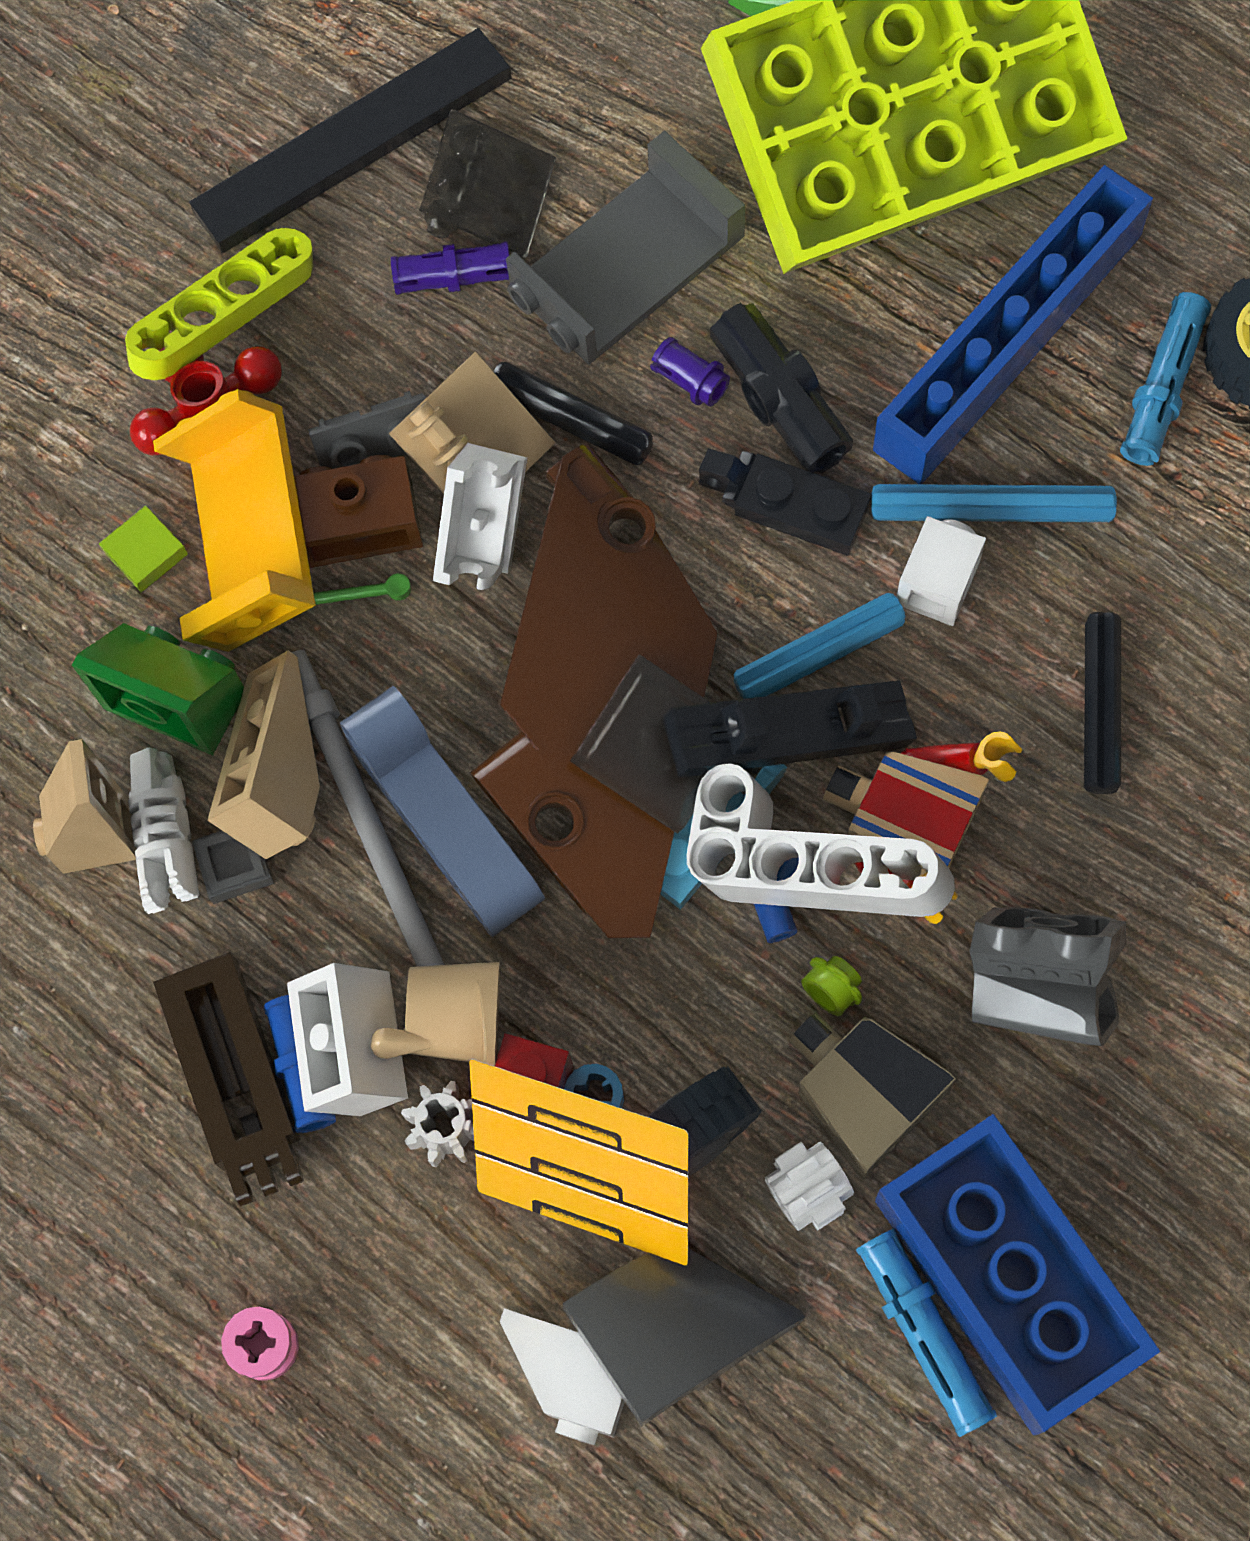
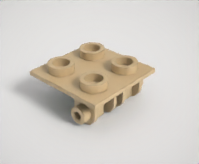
(470, 409)

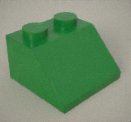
(162, 684)

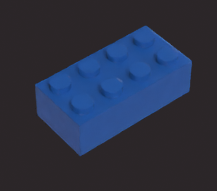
(1015, 1275)

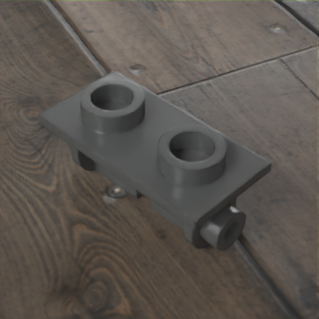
(355, 436)

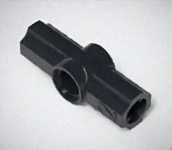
(781, 388)

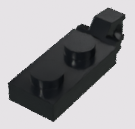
(787, 498)

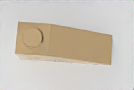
(270, 763)
(83, 814)

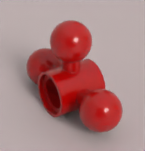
(202, 385)

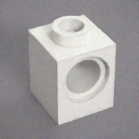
(940, 569)

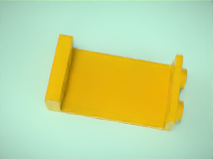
(245, 519)

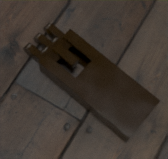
(222, 1059)

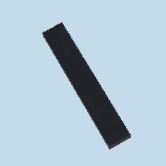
(350, 140)

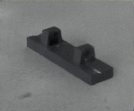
(789, 727)

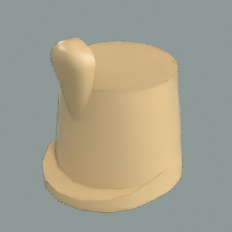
(447, 1014)

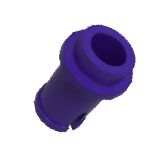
(689, 371)

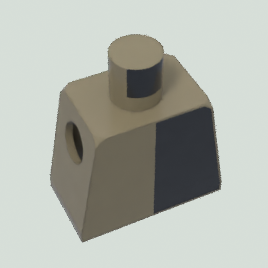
(867, 1088)

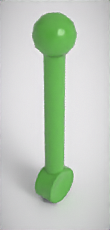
(396, 586)

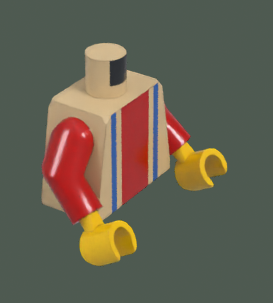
(923, 794)

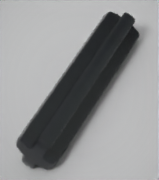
(576, 415)
(1102, 703)

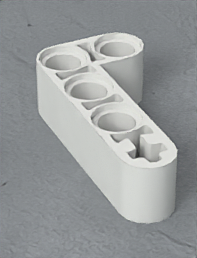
(821, 858)

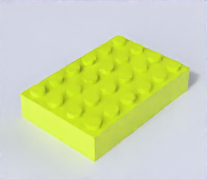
(903, 110)

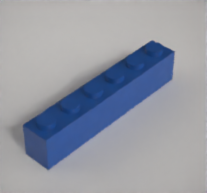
(1011, 325)

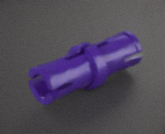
(450, 268)

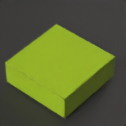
(143, 548)

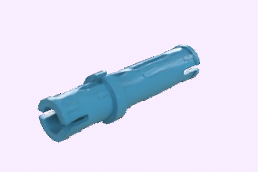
(1159, 398)
(926, 1332)

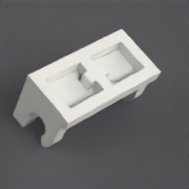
(479, 515)

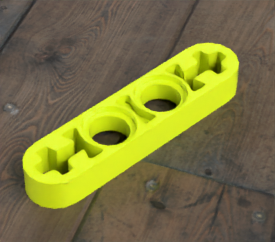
(213, 296)

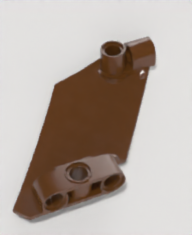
(580, 629)

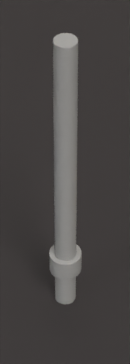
(322, 720)

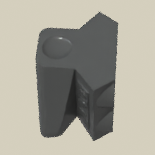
(1046, 973)

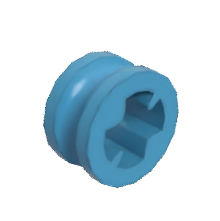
(581, 1077)

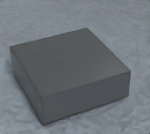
(230, 867)

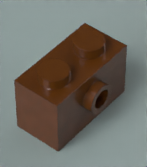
(358, 510)

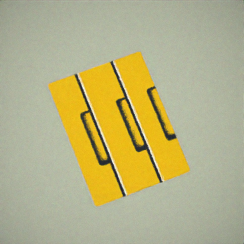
(581, 1161)

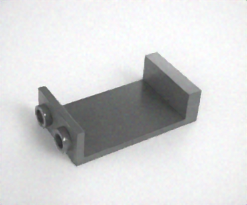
(630, 253)

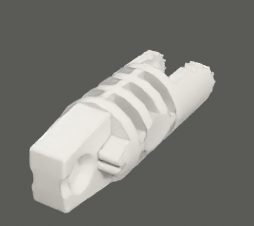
(160, 831)

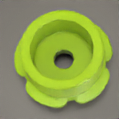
(833, 984)

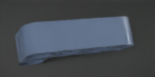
(440, 811)

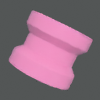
(273, 1346)

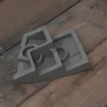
(674, 1327)

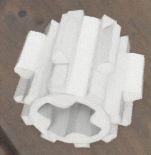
(424, 1134)
(809, 1186)

